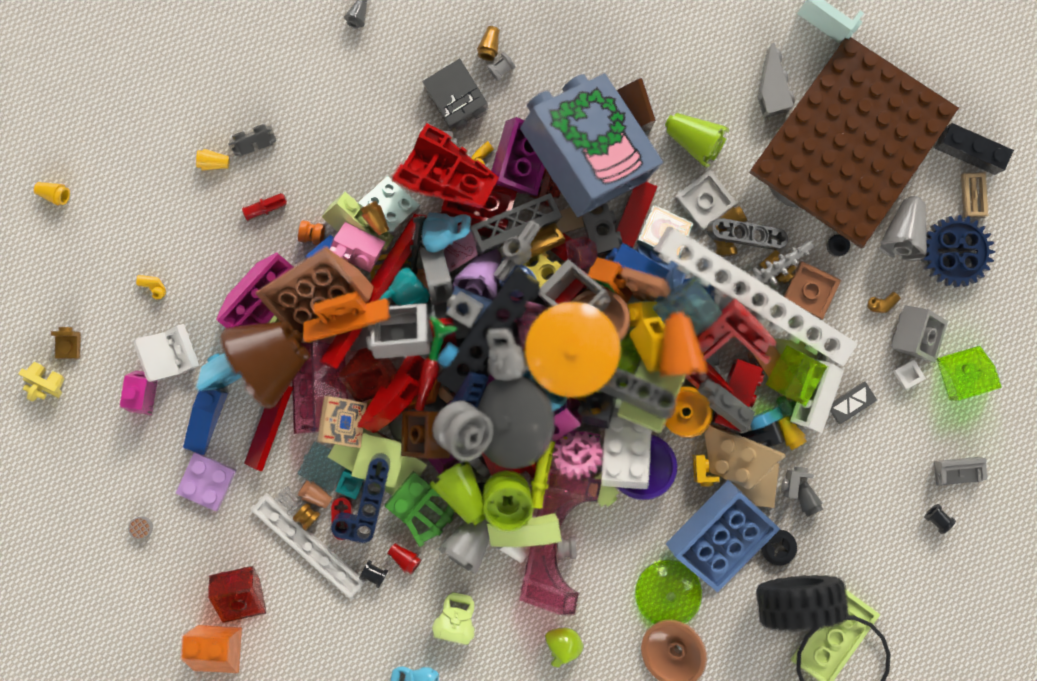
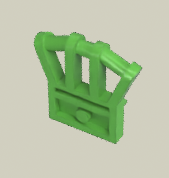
(408, 501)

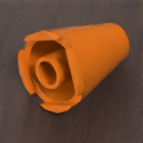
(680, 348)

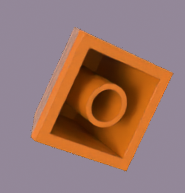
(212, 648)

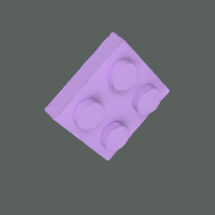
(206, 481)

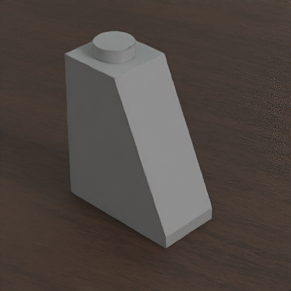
(437, 276)

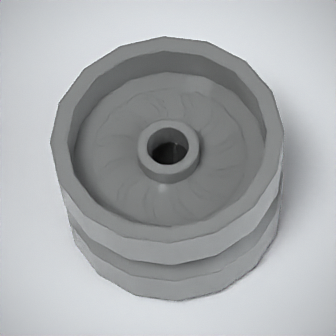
(463, 430)

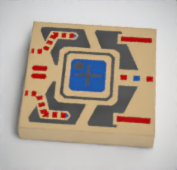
(340, 422)

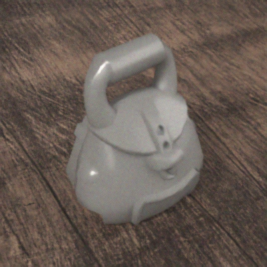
(505, 359)

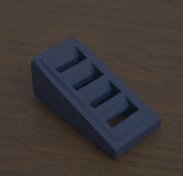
(476, 391)

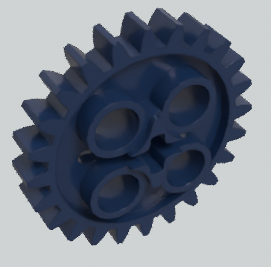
(957, 231)

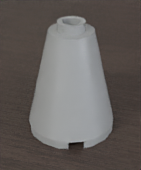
(907, 231)
(467, 545)

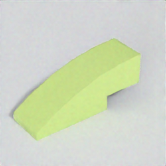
(536, 532)

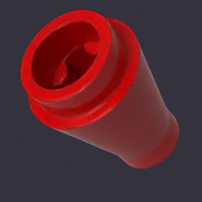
(406, 559)

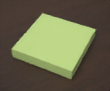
(373, 445)

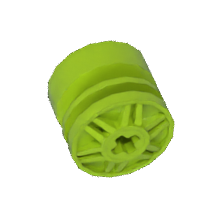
(507, 511)

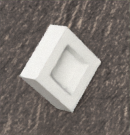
(909, 374)

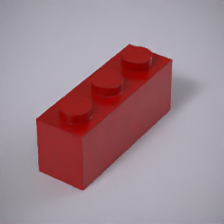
(743, 380)

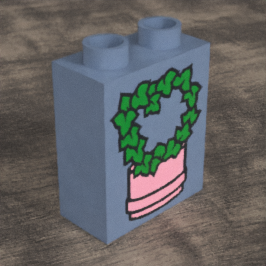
(589, 142)

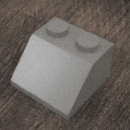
(919, 333)

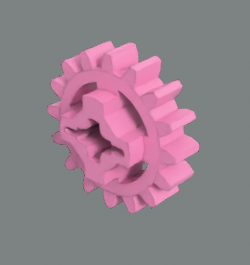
(578, 455)

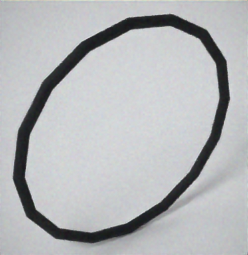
(810, 633)

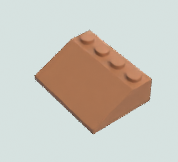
(311, 282)

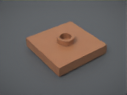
(812, 289)

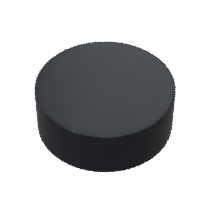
(838, 245)

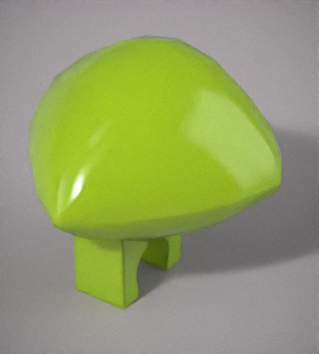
(564, 645)

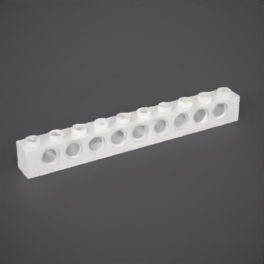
(840, 345)

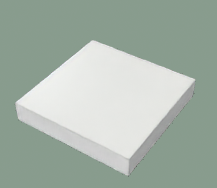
(705, 200)

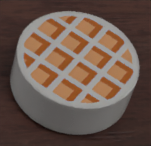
(140, 528)

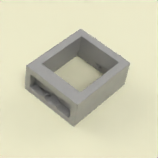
(563, 278)
(401, 315)

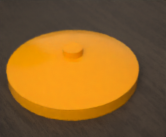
(572, 349)

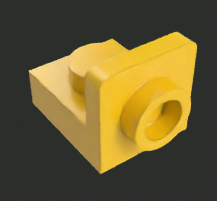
(700, 467)

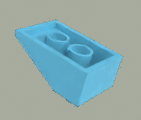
(216, 374)

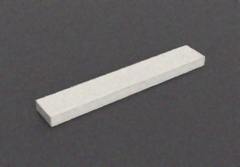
(308, 546)

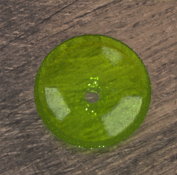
(661, 579)

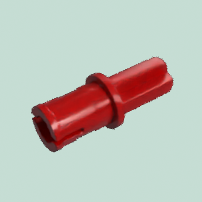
(264, 206)

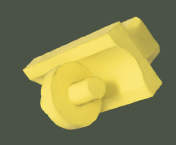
(33, 377)

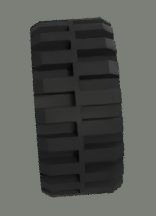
(802, 603)

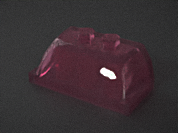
(312, 385)

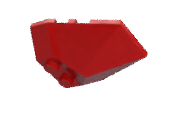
(444, 170)

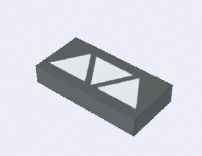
(852, 402)

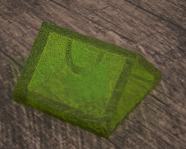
(796, 375)

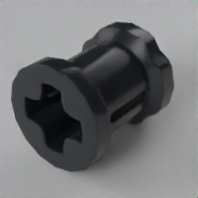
(940, 519)
(373, 574)

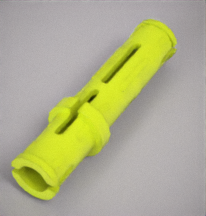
(539, 483)

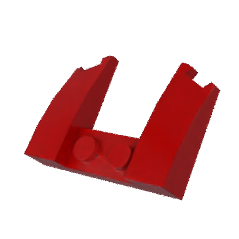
(733, 322)

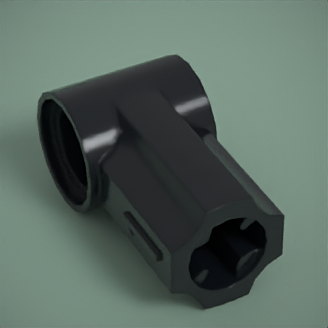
(767, 435)

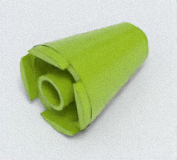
(697, 136)
(461, 492)

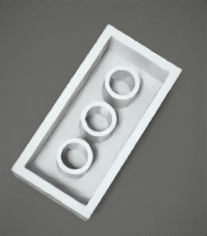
(626, 453)

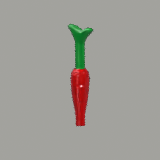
(430, 366)

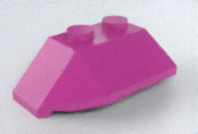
(242, 304)

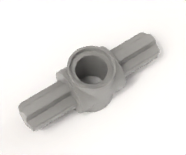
(512, 245)

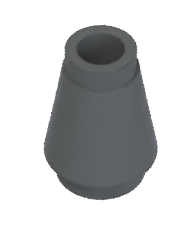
(809, 500)

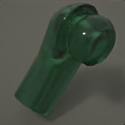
(786, 407)

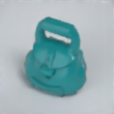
(407, 289)

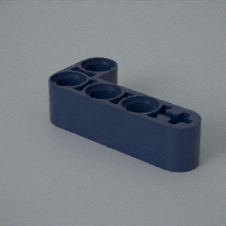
(368, 497)

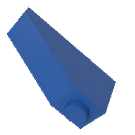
(204, 419)

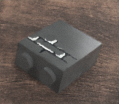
(456, 95)

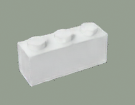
(818, 408)

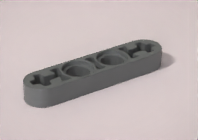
(747, 234)

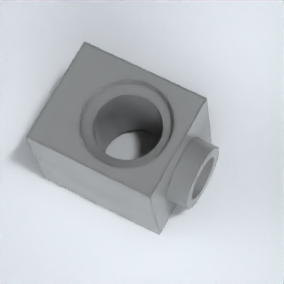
(474, 308)

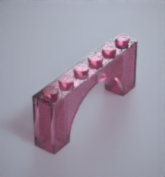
(542, 580)

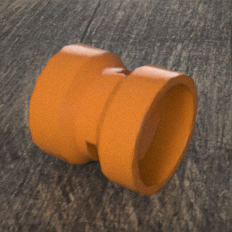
(311, 232)

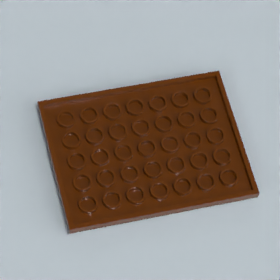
(854, 141)

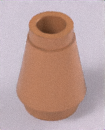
(313, 494)

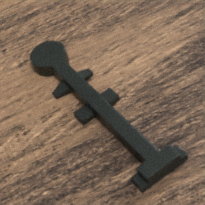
(416, 244)

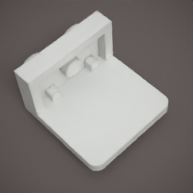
(166, 353)

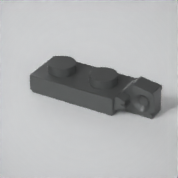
(727, 405)

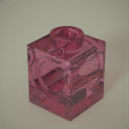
(582, 252)

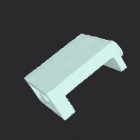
(830, 19)

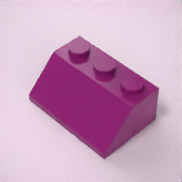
(517, 161)

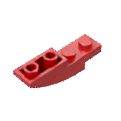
(392, 401)

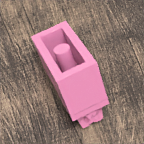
(357, 247)

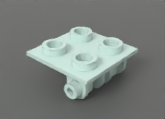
(394, 202)

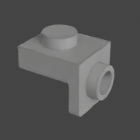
(790, 485)

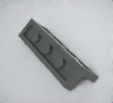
(498, 241)

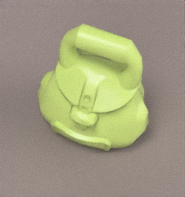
(455, 623)

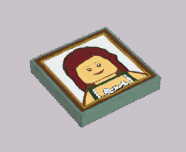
(657, 223)

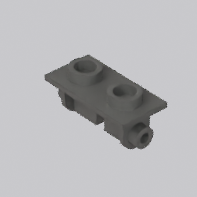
(243, 141)

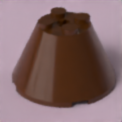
(265, 357)

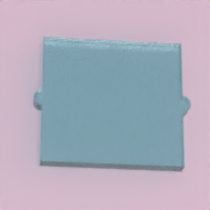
(320, 468)

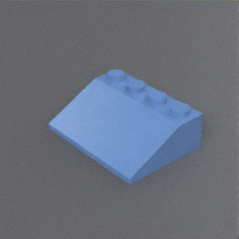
(722, 536)

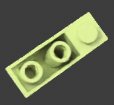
(348, 210)

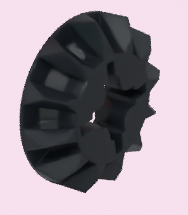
(781, 557)

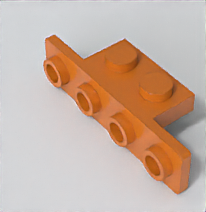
(343, 315)

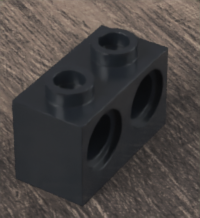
(604, 402)

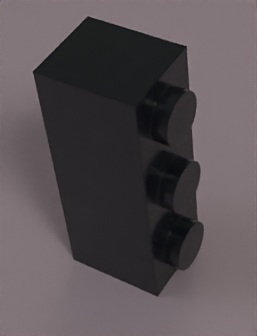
(974, 149)

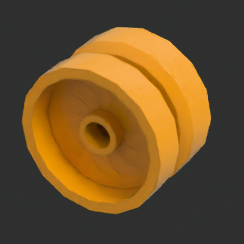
(697, 421)

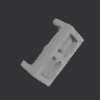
(960, 470)

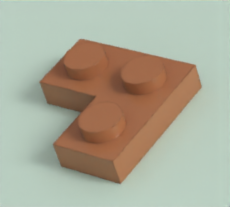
(644, 285)

